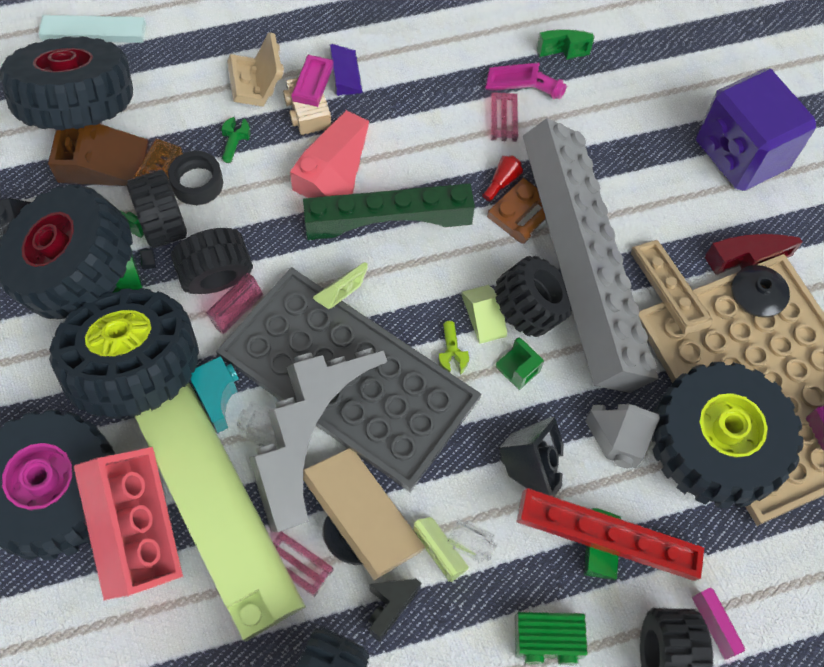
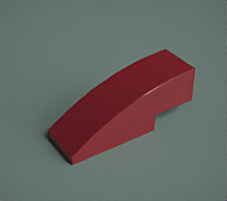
(749, 250)

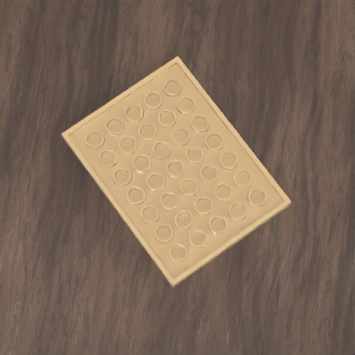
(780, 346)

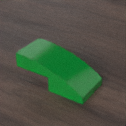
(570, 42)

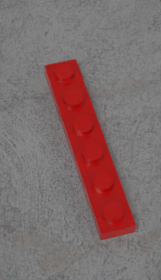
(610, 534)

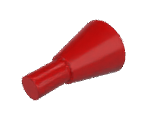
(507, 171)

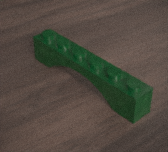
(438, 205)

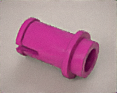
(551, 86)

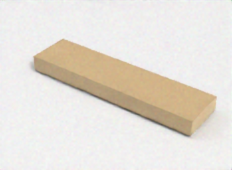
(671, 287)

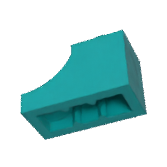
(214, 387)

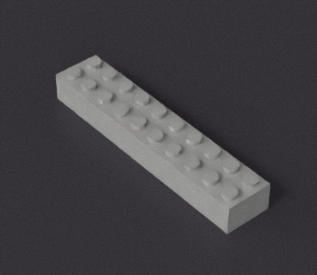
(589, 259)

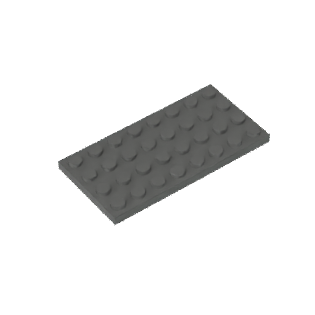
(389, 414)

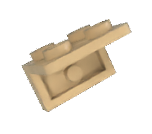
(256, 77)

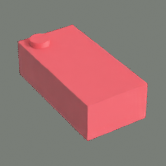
(128, 522)

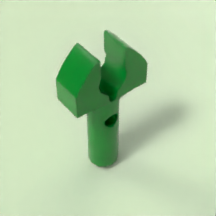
(233, 137)

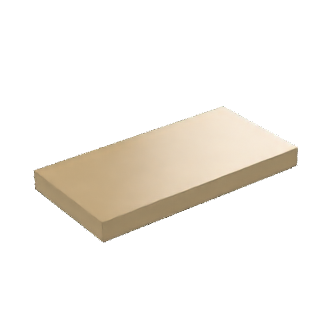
(362, 512)

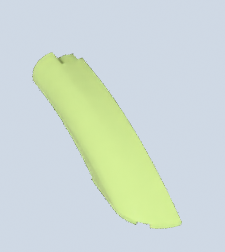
(220, 515)

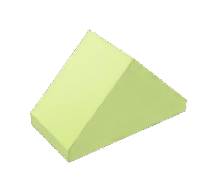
(485, 313)

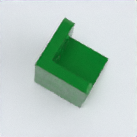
(520, 364)

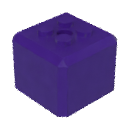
(755, 129)

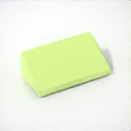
(341, 287)
(439, 549)

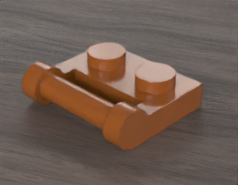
(515, 207)

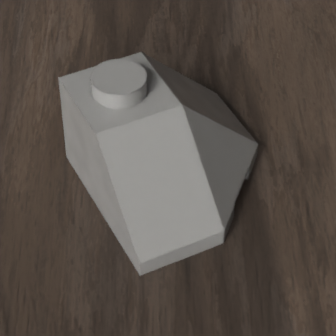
(622, 432)

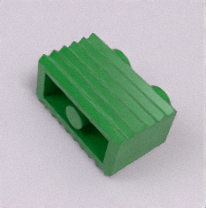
(550, 636)

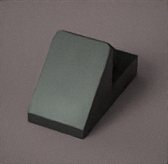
(397, 597)

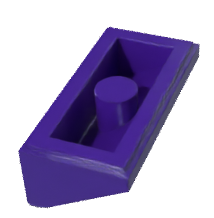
(345, 70)

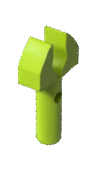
(452, 349)

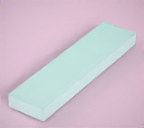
(102, 27)

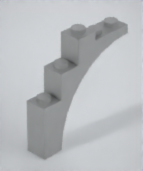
(281, 469)

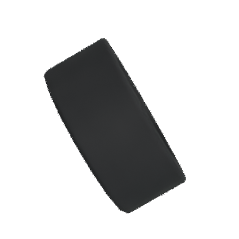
(194, 160)

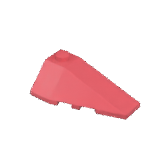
(332, 160)

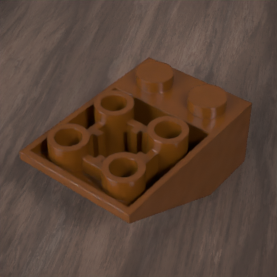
(96, 155)

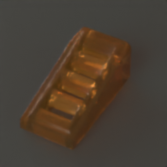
(158, 149)

